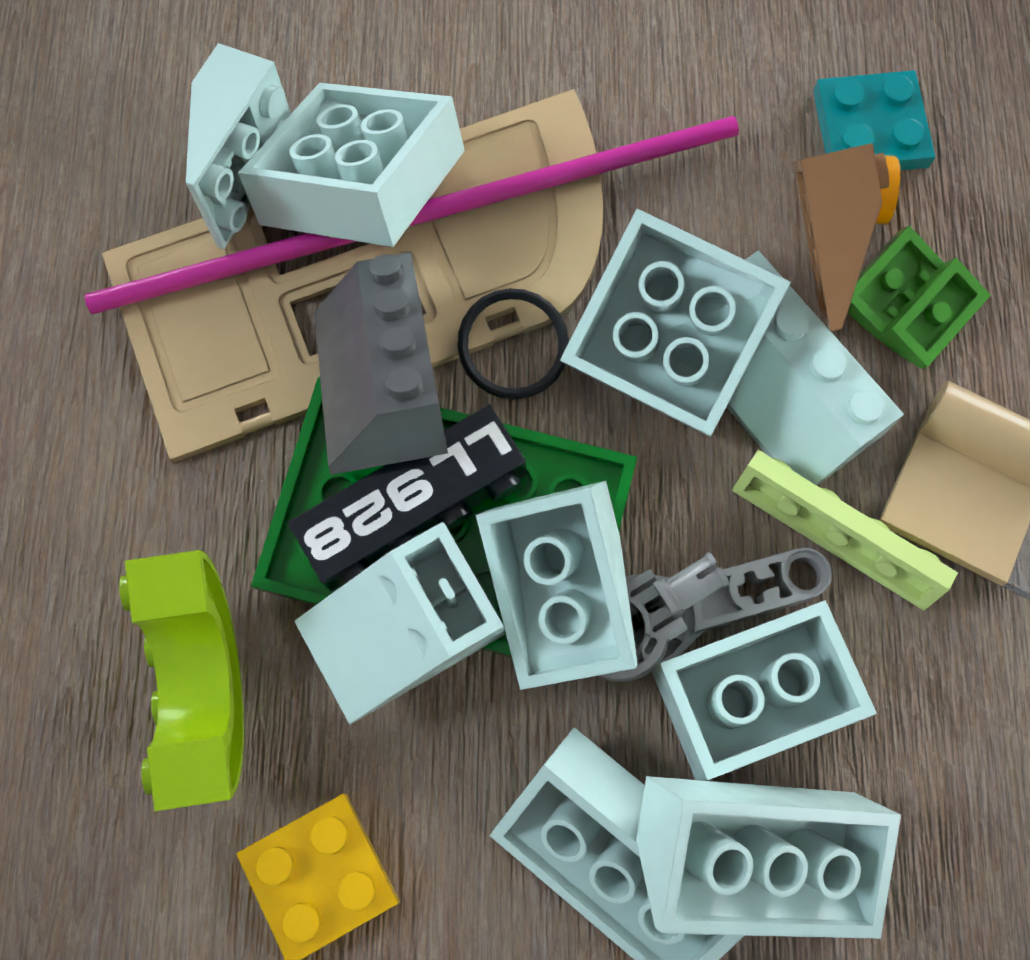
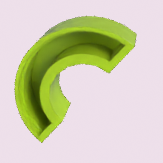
(198, 678)

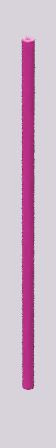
(433, 209)

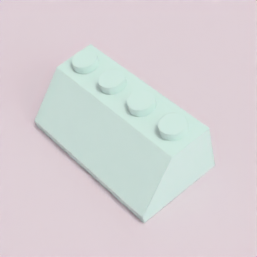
(808, 394)
(579, 837)
(764, 859)

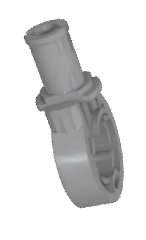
(677, 595)

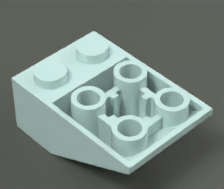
(232, 114)
(399, 623)

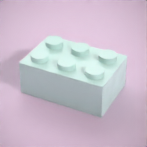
(762, 691)

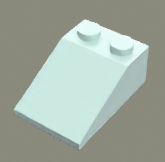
(560, 585)

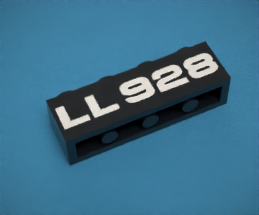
(409, 498)

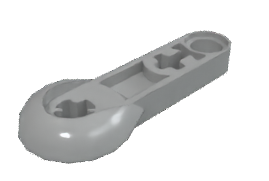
(727, 605)

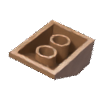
(839, 215)

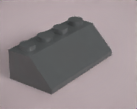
(377, 369)

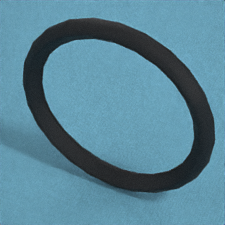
(475, 375)

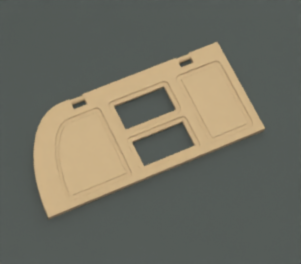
(238, 339)

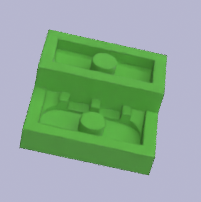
(915, 298)

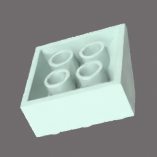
(354, 163)
(674, 322)

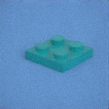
(878, 111)

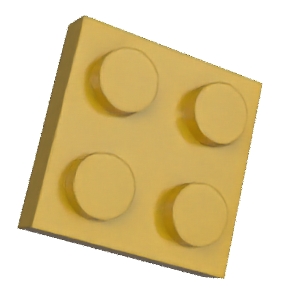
(317, 878)

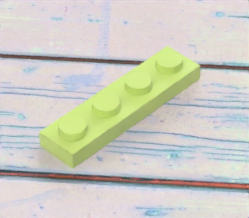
(844, 531)

